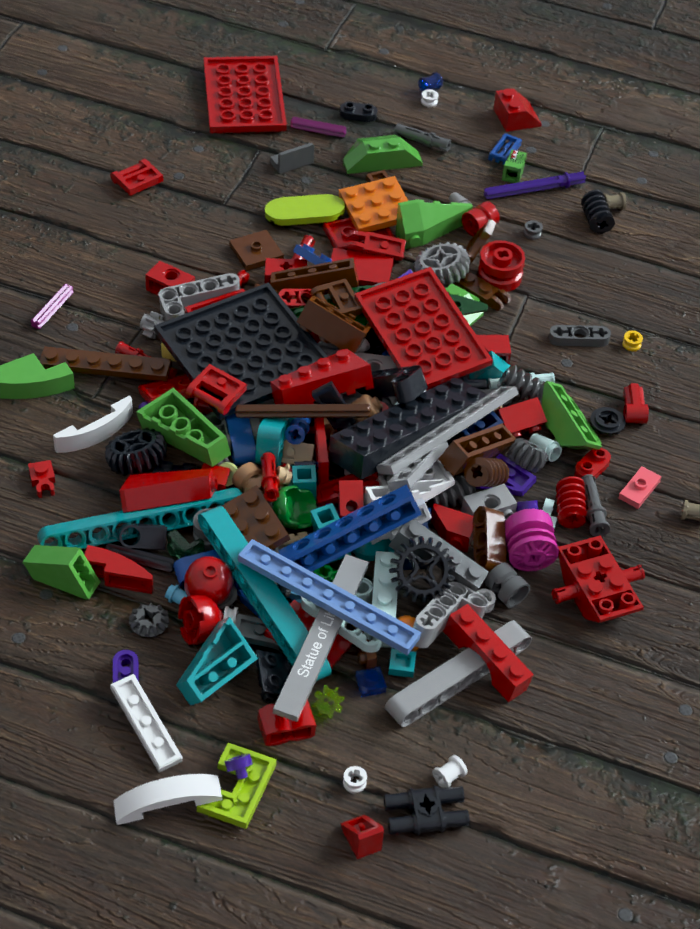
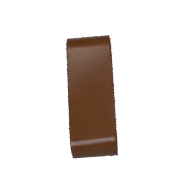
(489, 537)

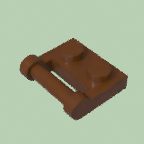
(341, 295)

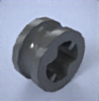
(533, 230)

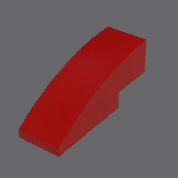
(119, 570)

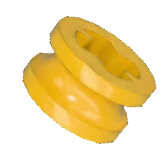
(631, 345)

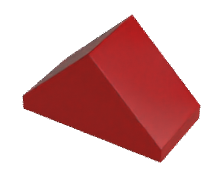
(363, 835)

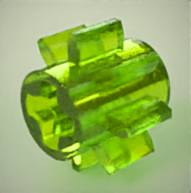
(332, 696)

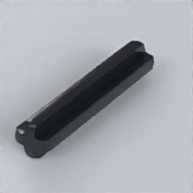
(144, 558)

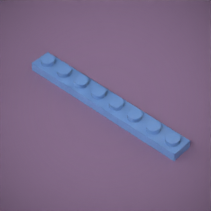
(329, 597)

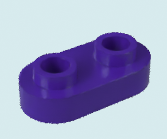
(121, 658)

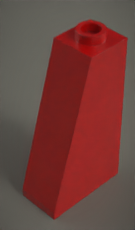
(167, 488)

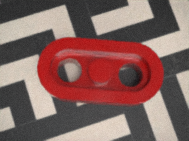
(595, 461)

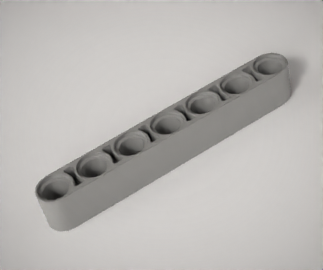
(450, 678)

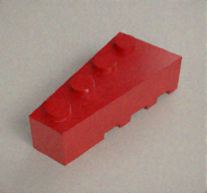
(342, 368)

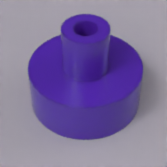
(527, 505)
(239, 765)

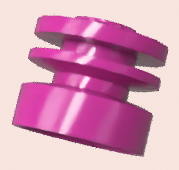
(530, 540)

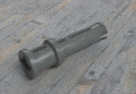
(595, 513)

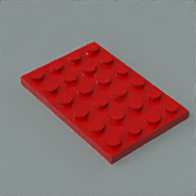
(244, 94)
(423, 327)

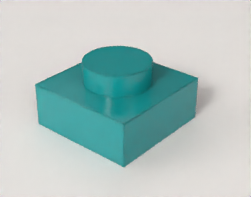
(402, 664)

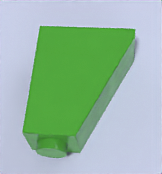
(62, 569)

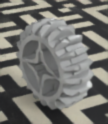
(446, 260)

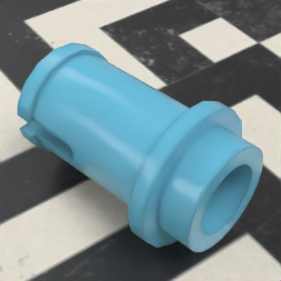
(175, 594)

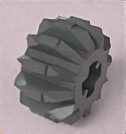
(527, 455)

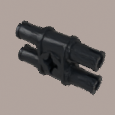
(419, 820)

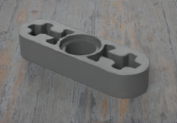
(593, 341)

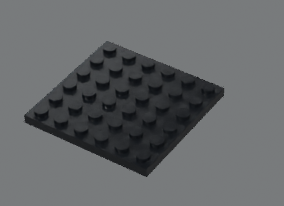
(246, 337)

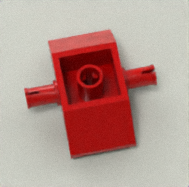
(597, 581)

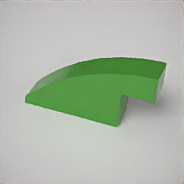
(28, 379)

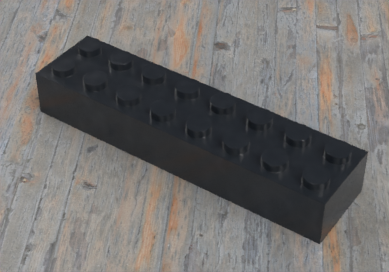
(386, 433)

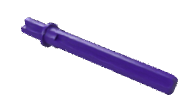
(535, 185)

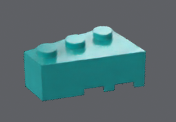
(217, 662)

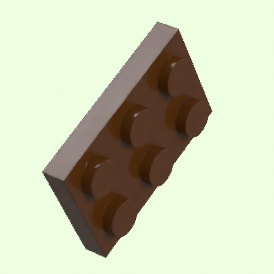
(256, 519)

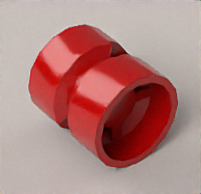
(478, 216)

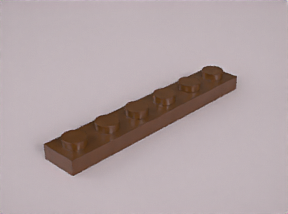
(108, 363)

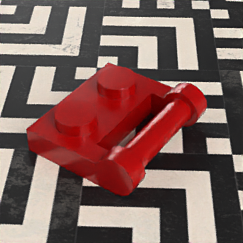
(137, 177)
(218, 383)

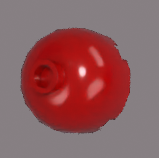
(209, 578)
(199, 618)

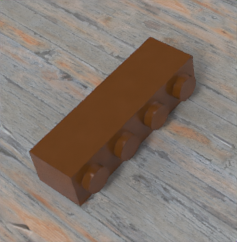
(315, 275)
(483, 444)

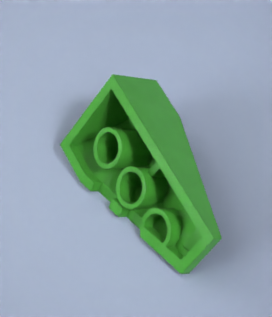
(424, 222)

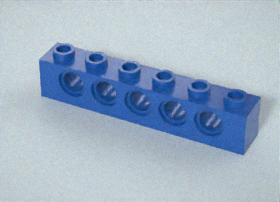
(353, 530)

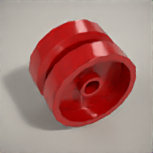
(502, 264)

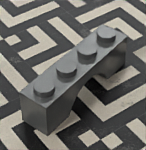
(466, 572)

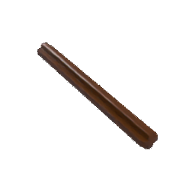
(303, 411)

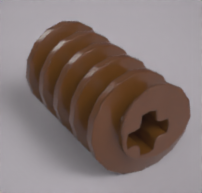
(486, 472)

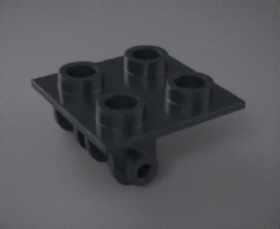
(273, 673)

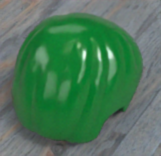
(294, 507)

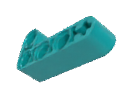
(271, 438)

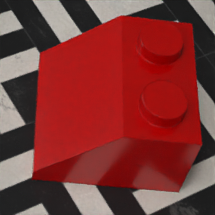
(514, 111)

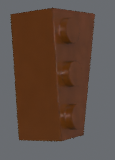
(333, 325)

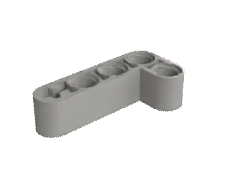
(177, 297)
(434, 616)

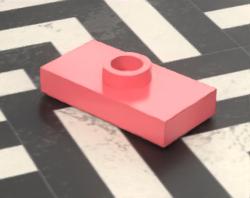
(639, 487)

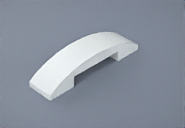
(96, 432)
(166, 792)

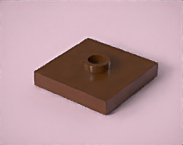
(254, 249)

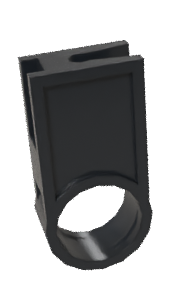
(149, 536)

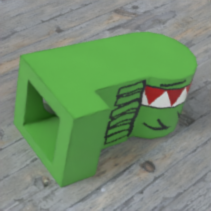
(514, 164)

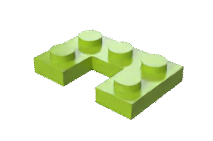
(241, 804)

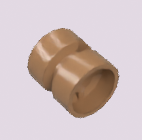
(247, 477)

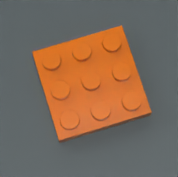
(373, 203)

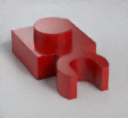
(42, 476)

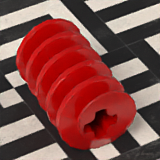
(571, 502)

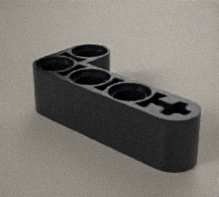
(402, 382)

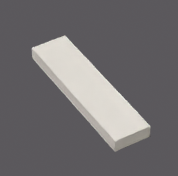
(146, 723)

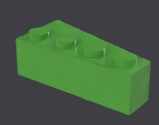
(184, 427)

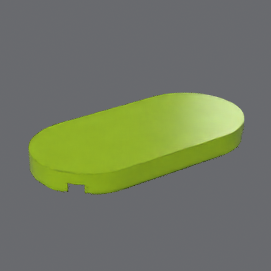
(304, 209)

